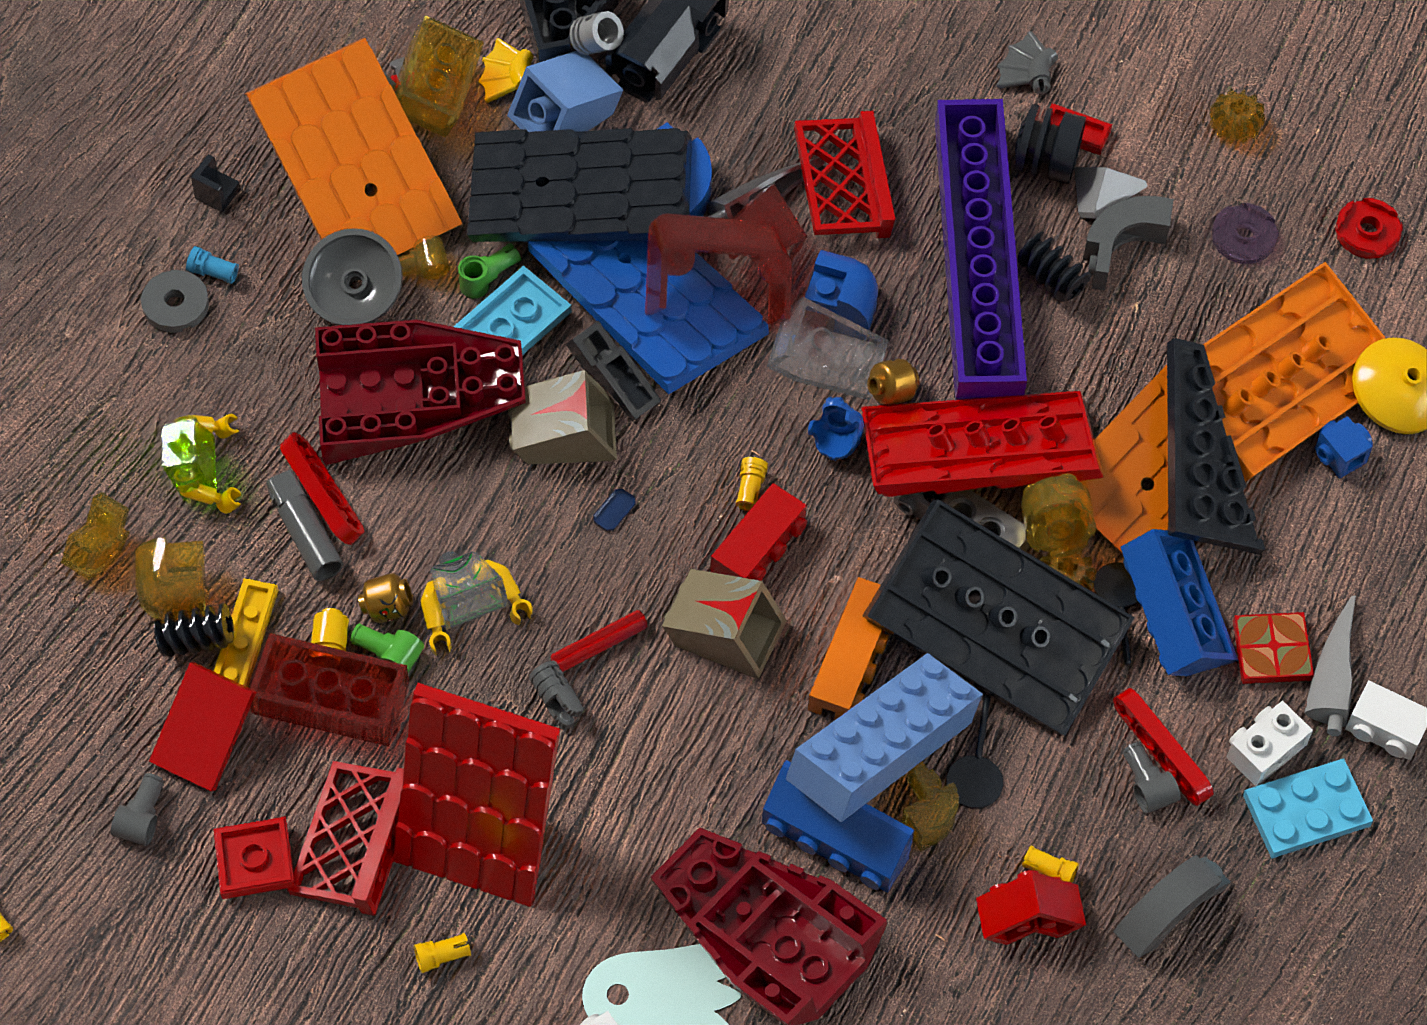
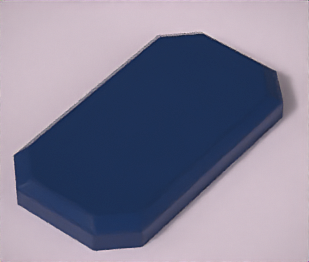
(614, 509)

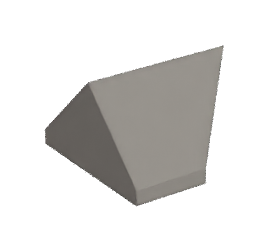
(1102, 187)

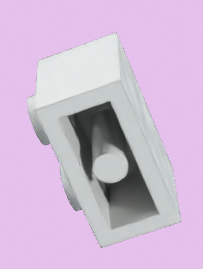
(1388, 721)
(1268, 742)

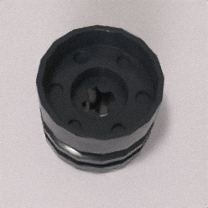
(1049, 143)

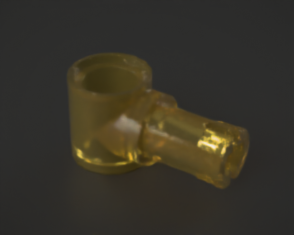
(426, 259)

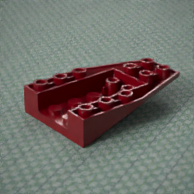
(409, 383)

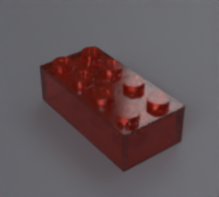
(329, 689)

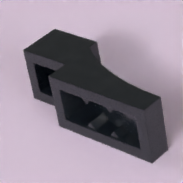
(613, 370)

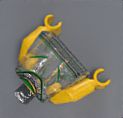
(465, 590)

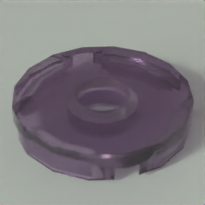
(1244, 249)

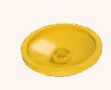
(1387, 391)

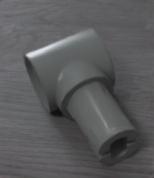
(1152, 786)
(138, 819)

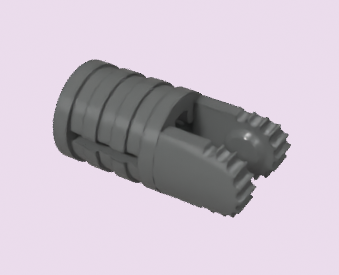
(556, 694)

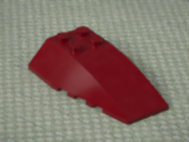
(770, 925)

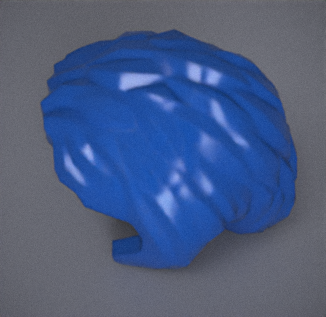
(838, 430)

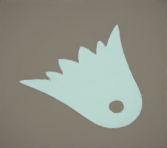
(662, 986)

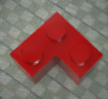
(1030, 906)

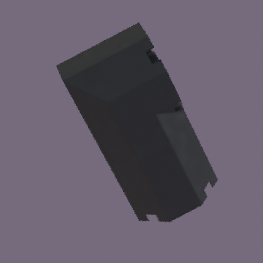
(663, 43)

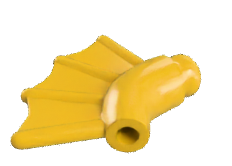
(503, 69)

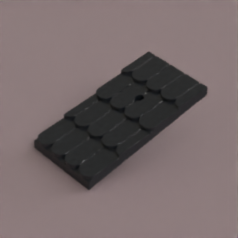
(576, 184)
(998, 617)

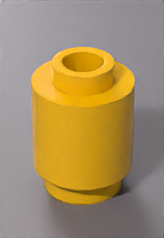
(330, 629)

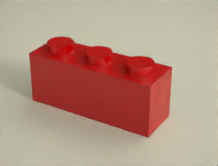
(760, 535)

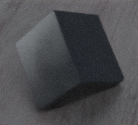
(213, 186)

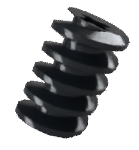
(1051, 269)
(194, 632)

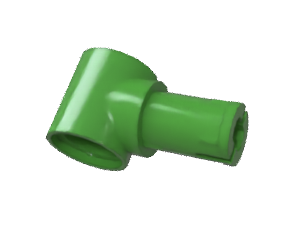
(486, 269)
(397, 648)

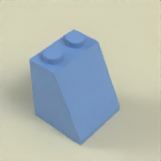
(564, 95)

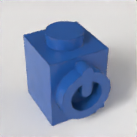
(1343, 446)

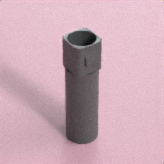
(304, 525)

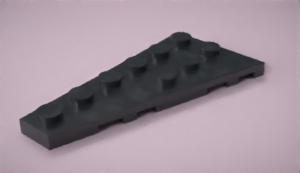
(1203, 465)

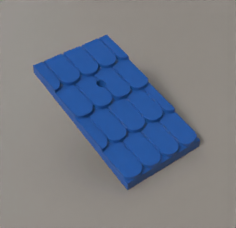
(694, 333)

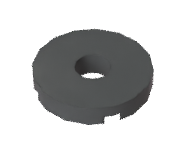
(169, 285)

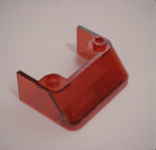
(677, 237)

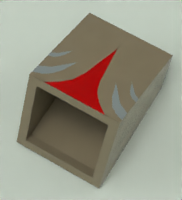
(564, 422)
(725, 620)

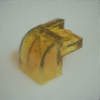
(171, 577)

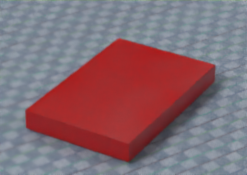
(202, 726)

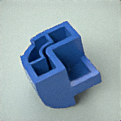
(844, 287)

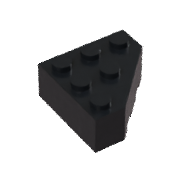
(551, 20)

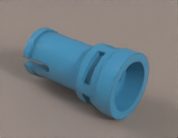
(204, 263)

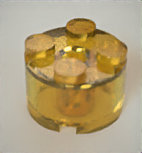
(1058, 515)

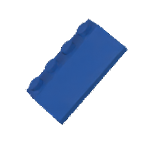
(1178, 603)
(863, 844)

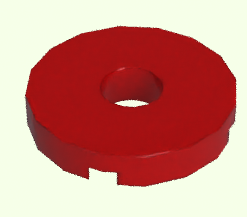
(1364, 243)

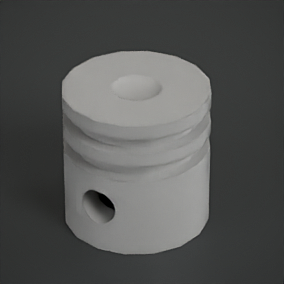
(596, 33)

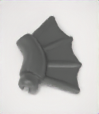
(1027, 64)

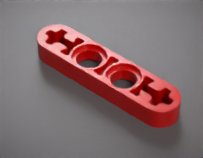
(322, 488)
(1163, 746)

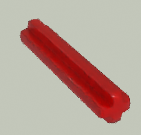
(600, 640)

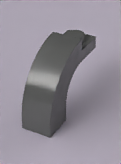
(1125, 221)
(1169, 903)

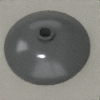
(341, 261)

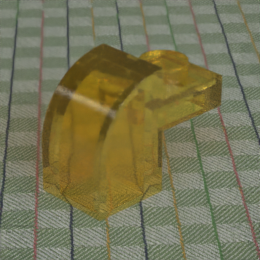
(99, 540)
(934, 812)

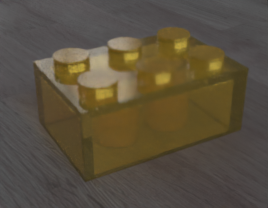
(437, 75)

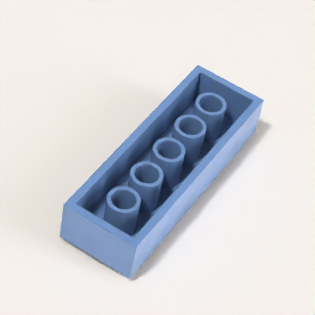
(883, 737)

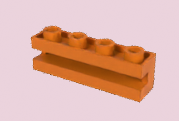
(849, 656)

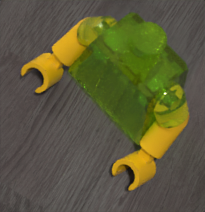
(190, 458)

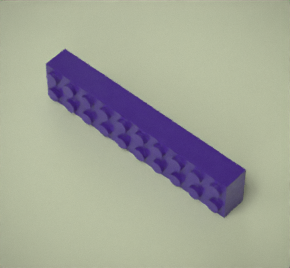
(979, 249)

